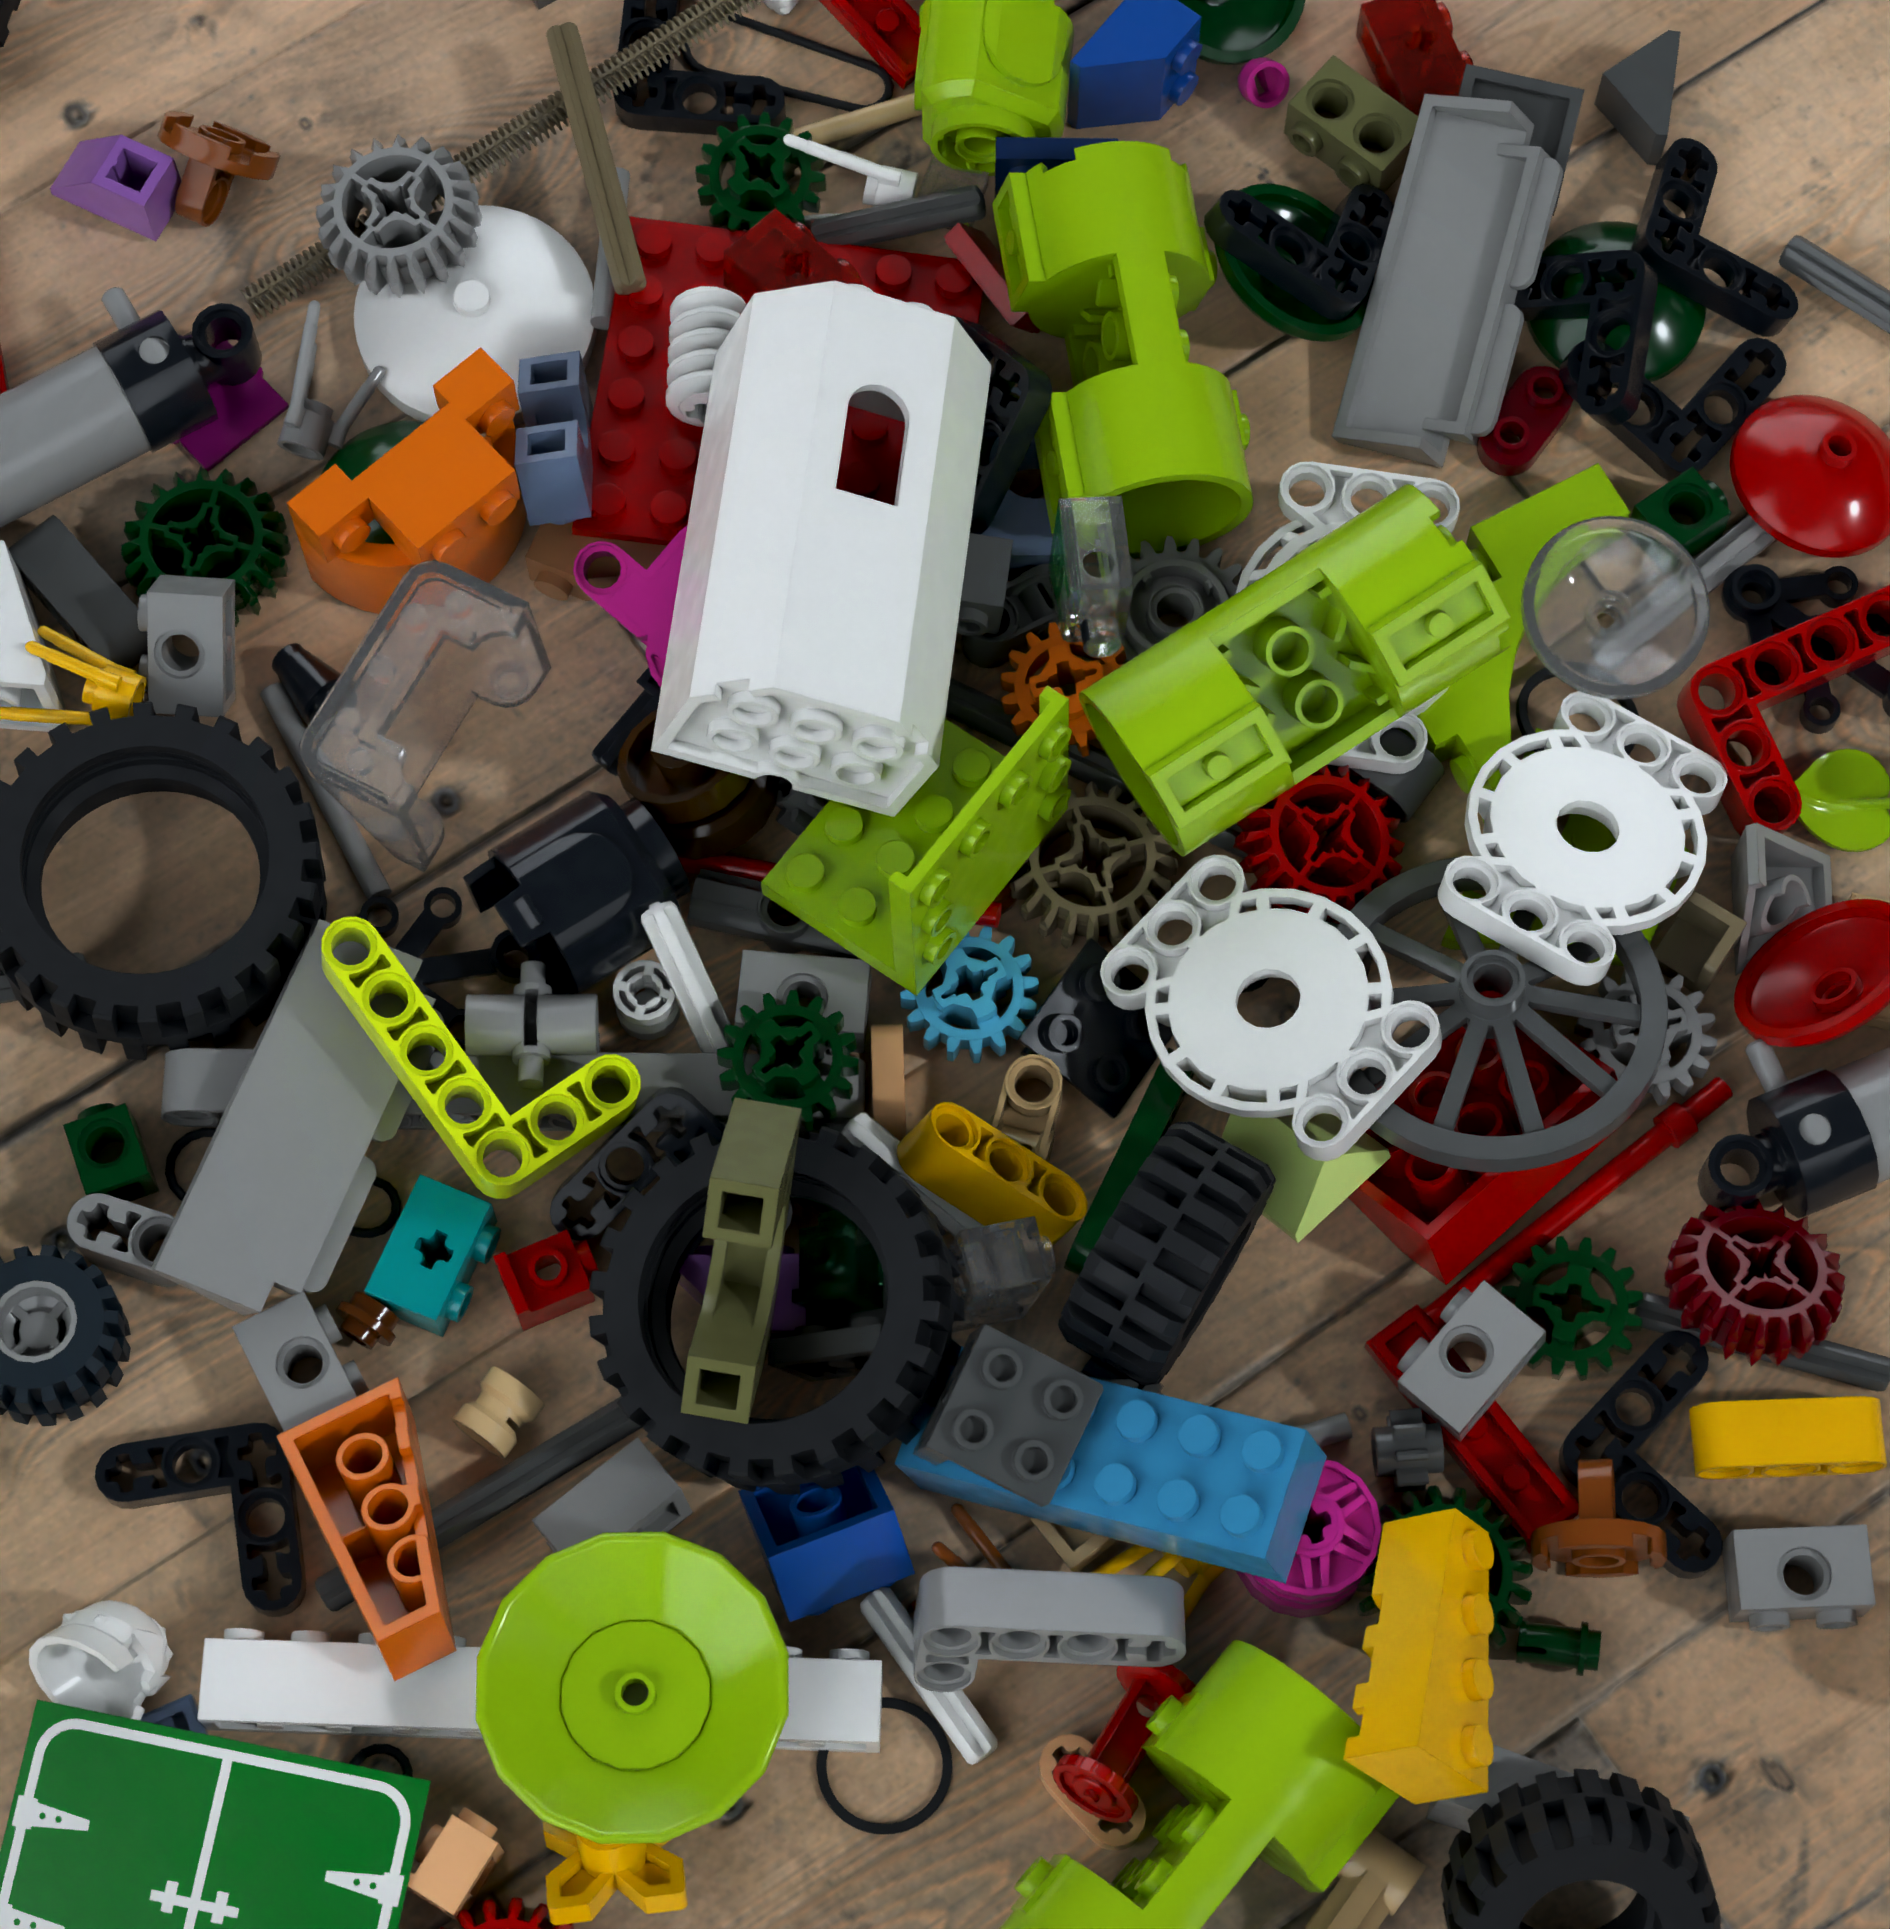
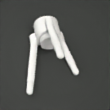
(883, 183)

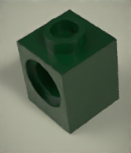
(1691, 496)
(126, 1177)

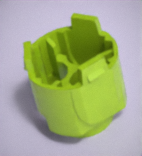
(990, 75)

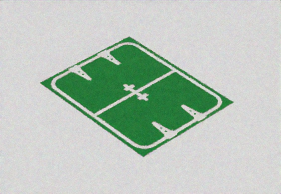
(199, 1832)

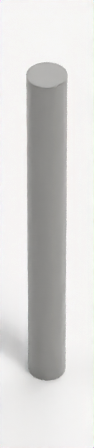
(339, 820)

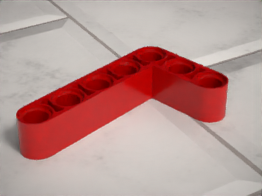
(1748, 695)

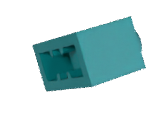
(429, 1221)

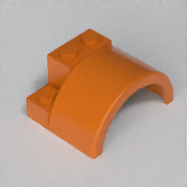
(434, 493)

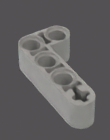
(1042, 1618)

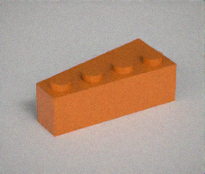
(373, 1507)

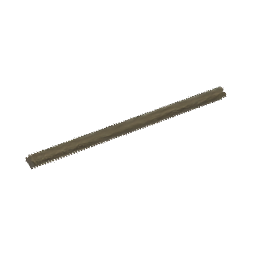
(517, 134)

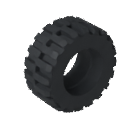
(1166, 1252)
(1576, 1833)

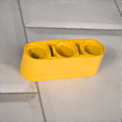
(989, 1172)
(1787, 1437)

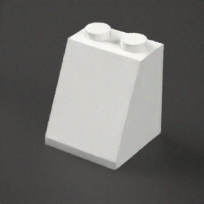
(23, 676)

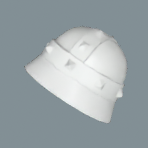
(103, 1659)

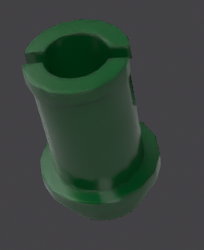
(1559, 1646)

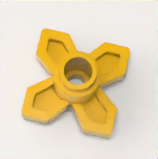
(594, 1872)

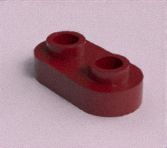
(1530, 418)

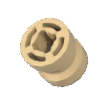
(498, 1412)

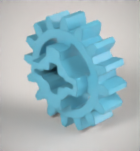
(979, 1015)

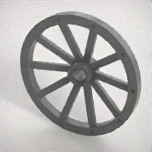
(1497, 1020)

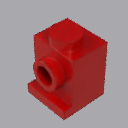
(540, 1299)

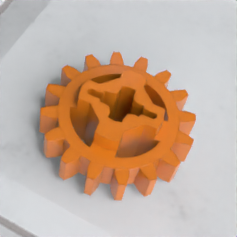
(1061, 668)

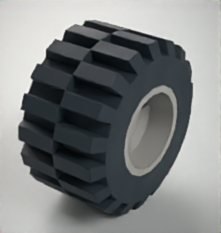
(57, 1335)

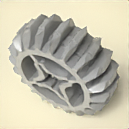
(398, 237)

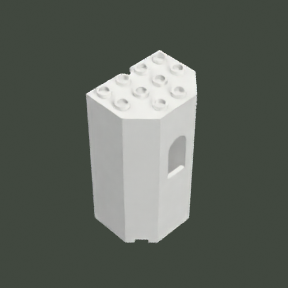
(806, 614)

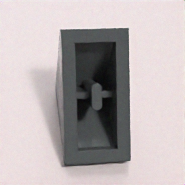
(1640, 93)

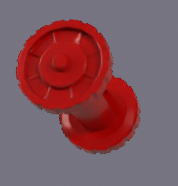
(1102, 1777)

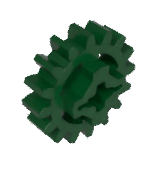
(762, 153)
(807, 1042)
(1602, 1314)

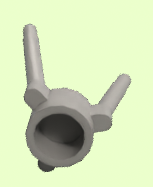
(308, 423)

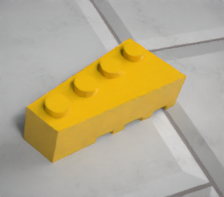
(1429, 1661)

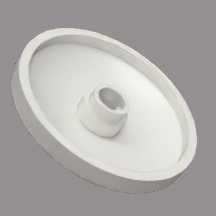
(514, 299)

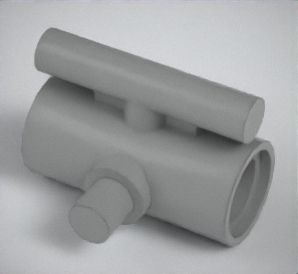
(531, 1025)

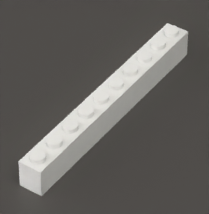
(349, 1691)

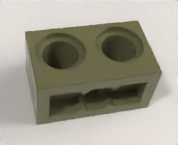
(1364, 119)

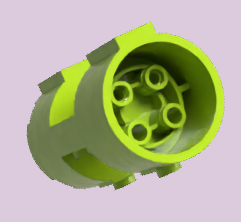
(1110, 264)
(1296, 669)
(1262, 1780)

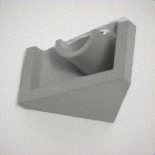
(1774, 885)

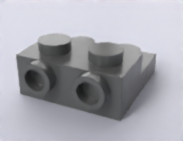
(1547, 105)

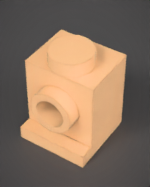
(455, 1862)

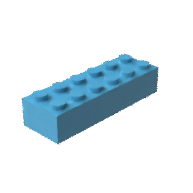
(1165, 1480)

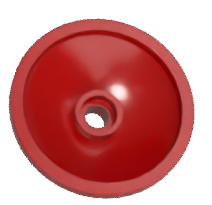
(1814, 475)
(1818, 976)

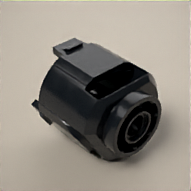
(581, 886)

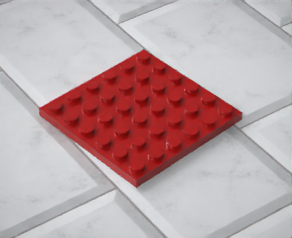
(648, 456)

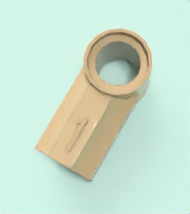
(1369, 1886)

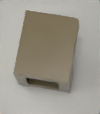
(1699, 942)

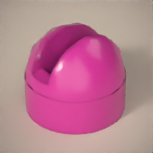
(1272, 78)

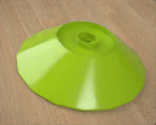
(619, 1617)

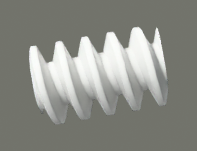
(697, 330)

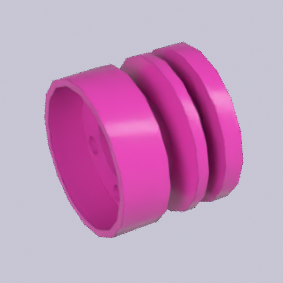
(1327, 1571)

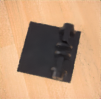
(1090, 1038)

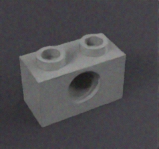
(206, 614)
(839, 981)
(283, 1337)
(1462, 1398)
(1831, 1555)

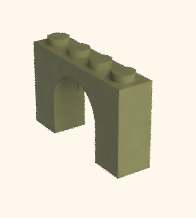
(748, 1226)

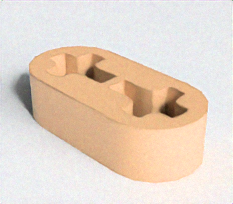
(888, 1078)
(1113, 1839)

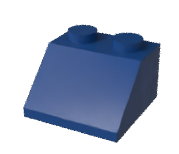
(1135, 65)
(828, 1541)

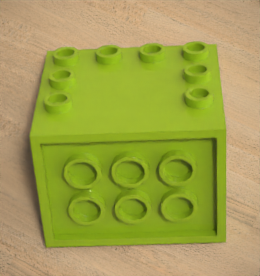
(919, 881)

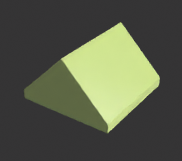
(1304, 1187)

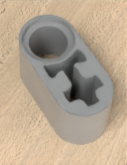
(131, 1221)

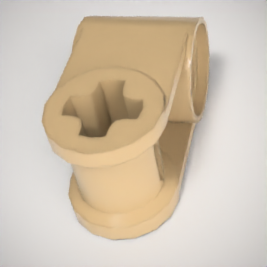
(1024, 1121)

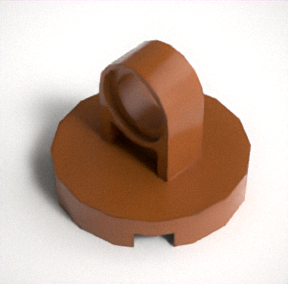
(214, 159)
(1597, 1541)

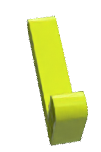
(459, 1077)

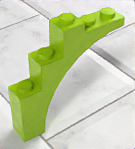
(1474, 712)

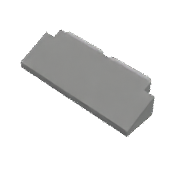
(1448, 280)
(291, 1145)

